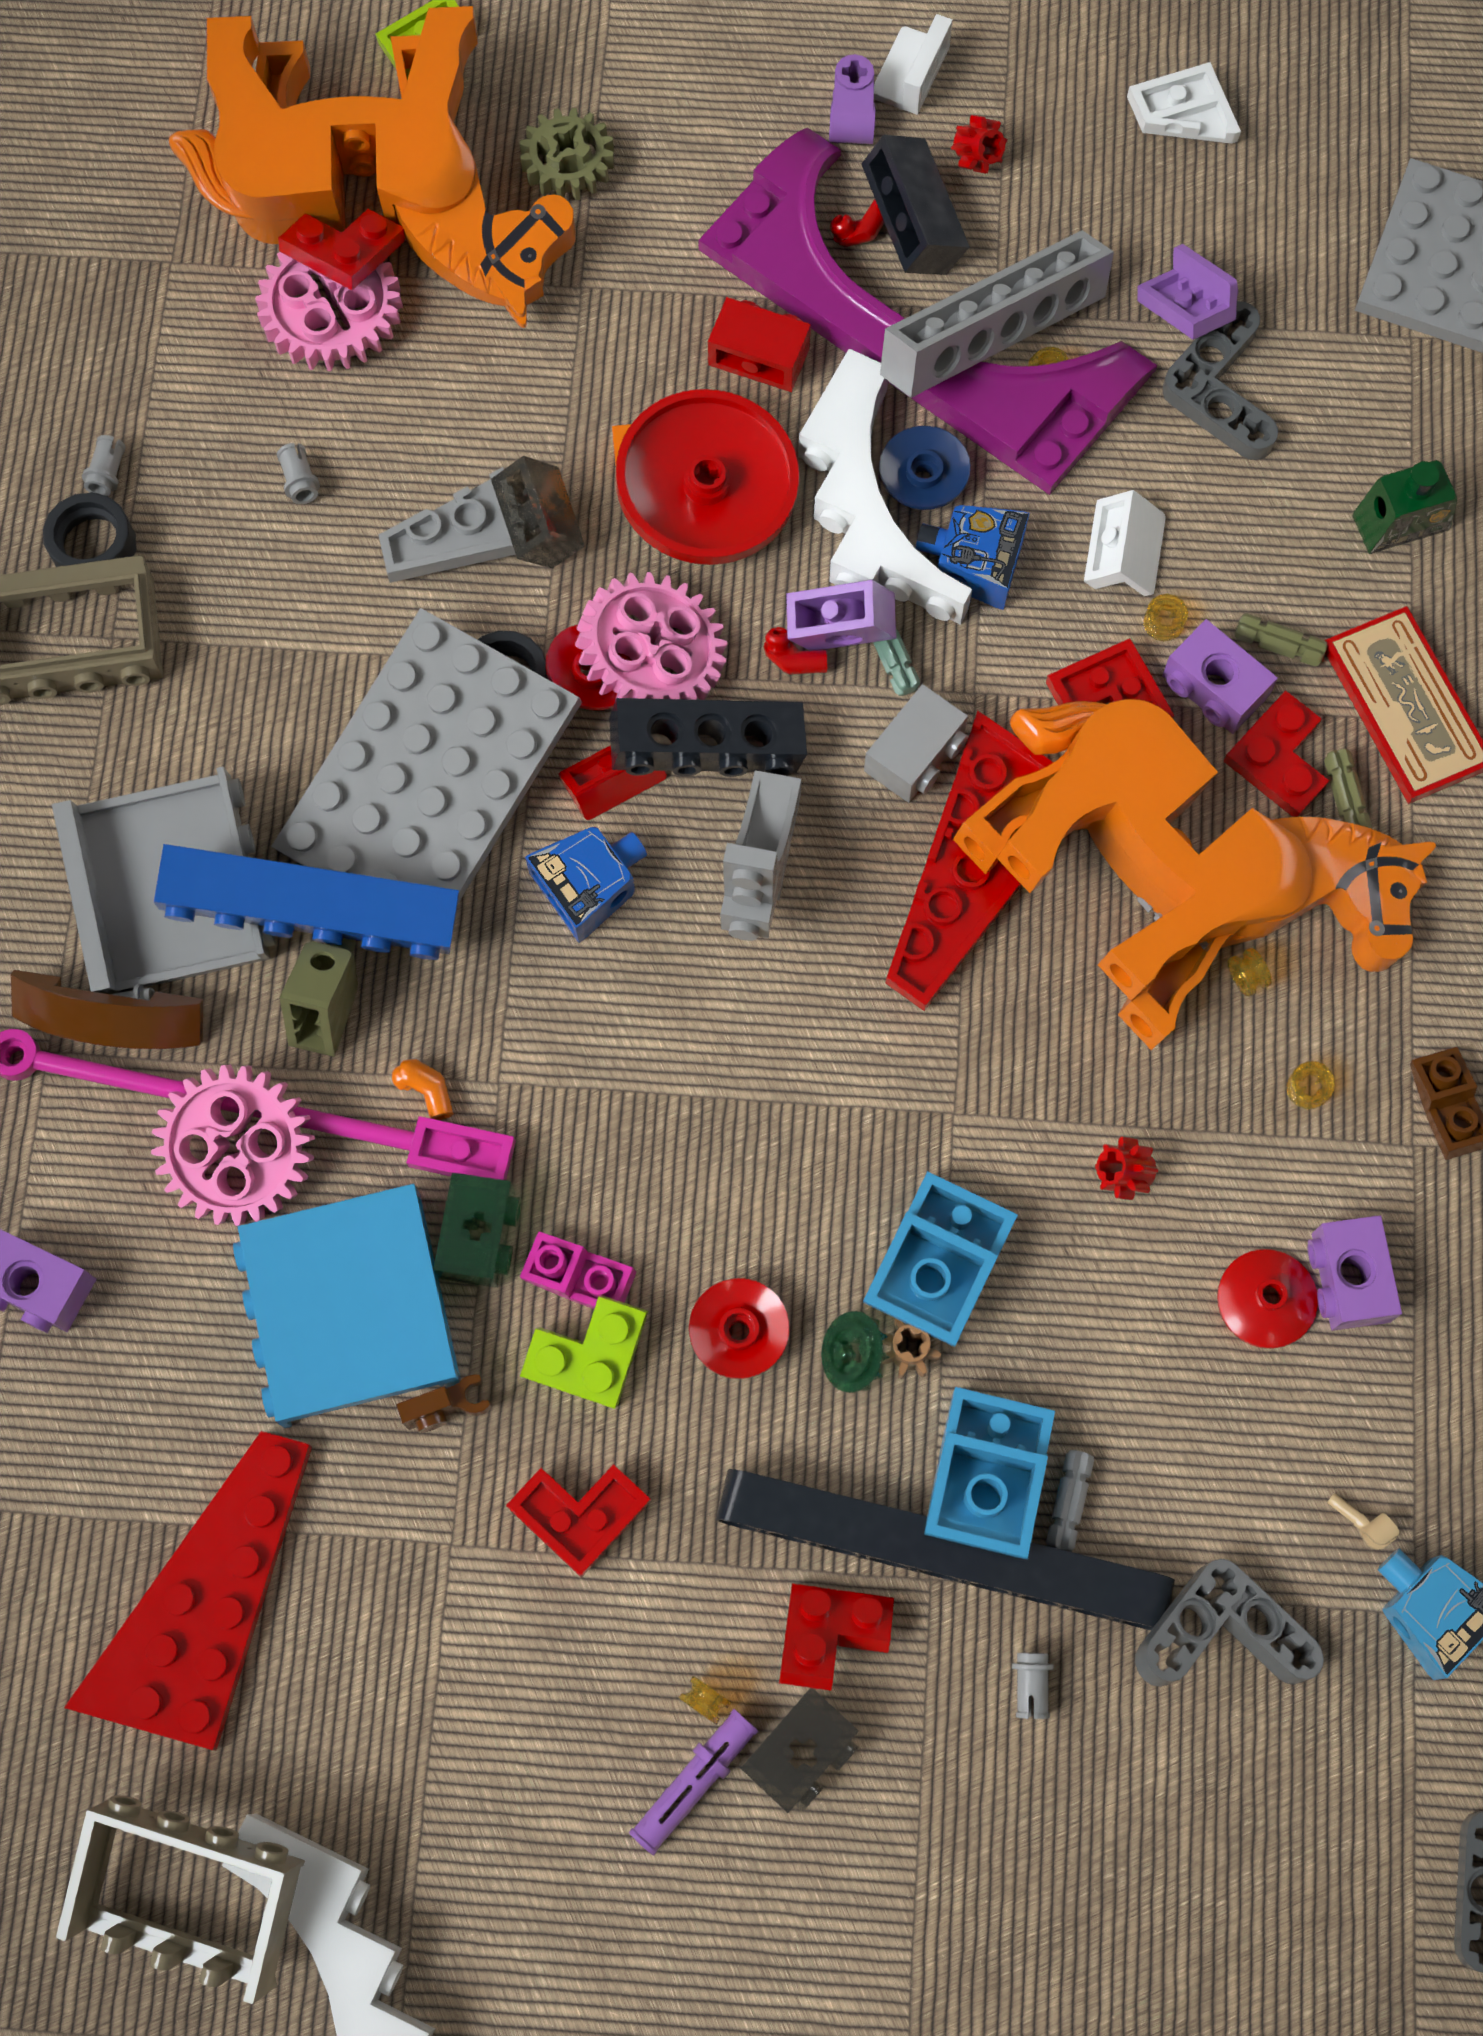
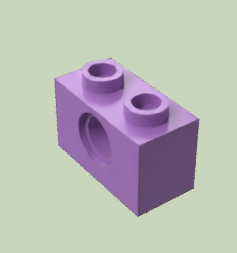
(841, 615)
(1214, 653)
(1364, 1246)
(60, 1286)

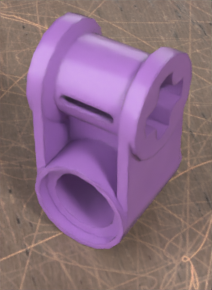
(852, 103)

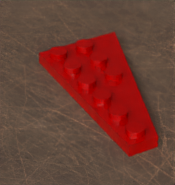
(954, 896)
(191, 1631)

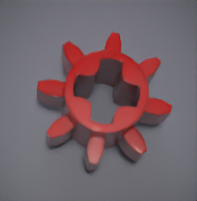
(979, 144)
(1126, 1168)

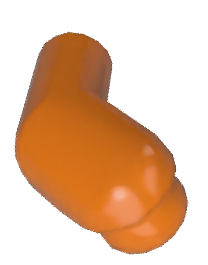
(427, 1081)

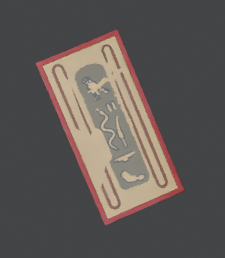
(1407, 704)

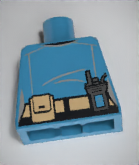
(1434, 1610)

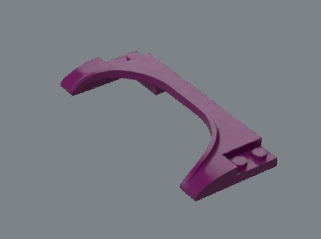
(1023, 415)

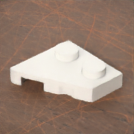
(1185, 106)

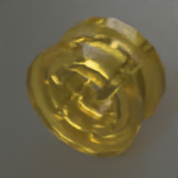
(1168, 603)
(1249, 972)
(1323, 1076)
(704, 1700)

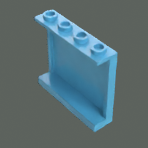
(345, 1304)

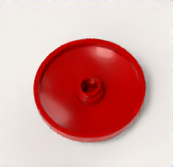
(707, 476)

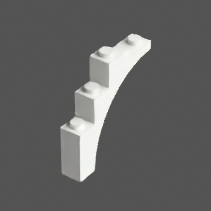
(850, 502)
(349, 1959)

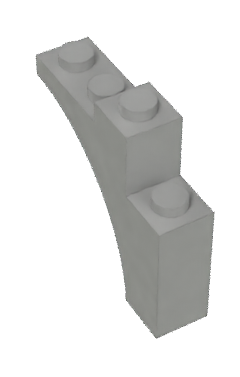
(759, 858)

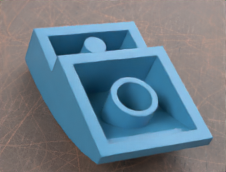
(940, 1259)
(990, 1473)

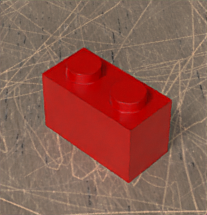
(759, 344)

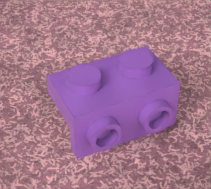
(1192, 295)

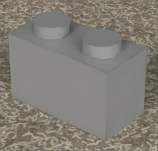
(916, 744)

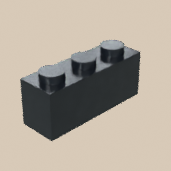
(915, 205)

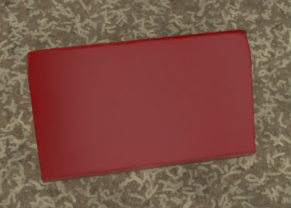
(599, 788)

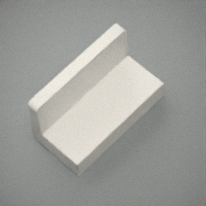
(913, 65)
(1125, 543)

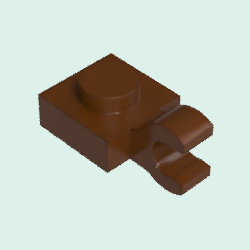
(431, 1408)

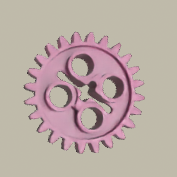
(292, 320)
(650, 641)
(201, 1115)

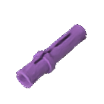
(650, 1830)

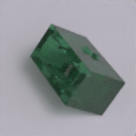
(469, 1202)

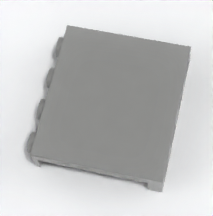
(112, 877)

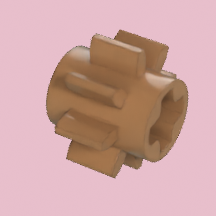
(905, 1360)

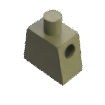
(320, 996)

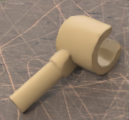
(1375, 1533)

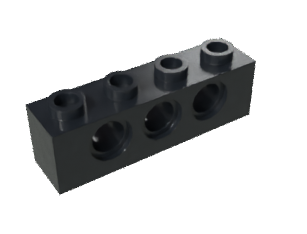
(774, 723)

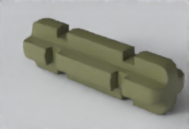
(1280, 639)
(1346, 787)

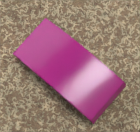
(575, 1272)

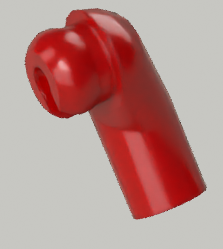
(850, 232)
(789, 657)

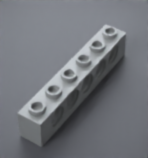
(995, 313)

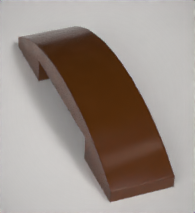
(103, 1018)

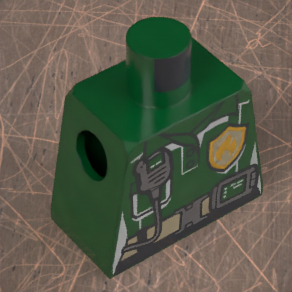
(1413, 504)

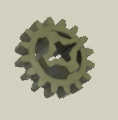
(567, 154)

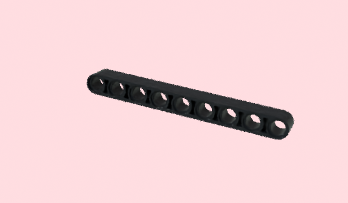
(899, 1541)

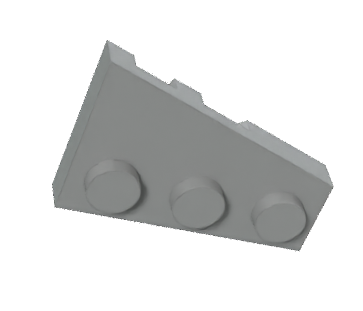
(449, 537)

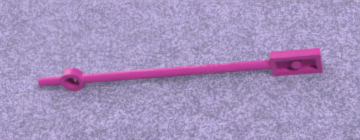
(433, 1146)

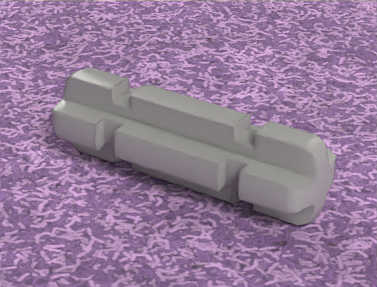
(1070, 1500)

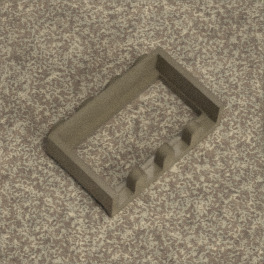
(89, 670)
(169, 1945)

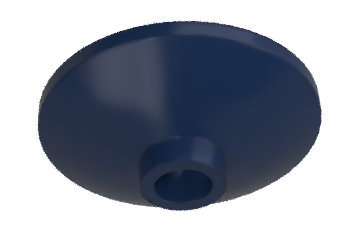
(929, 451)

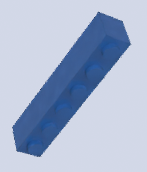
(305, 900)

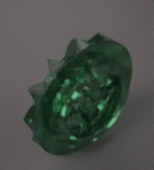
(839, 1354)

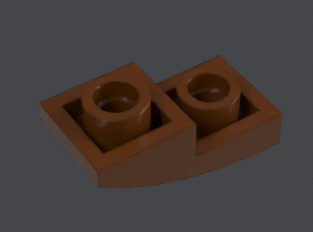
(1449, 1101)

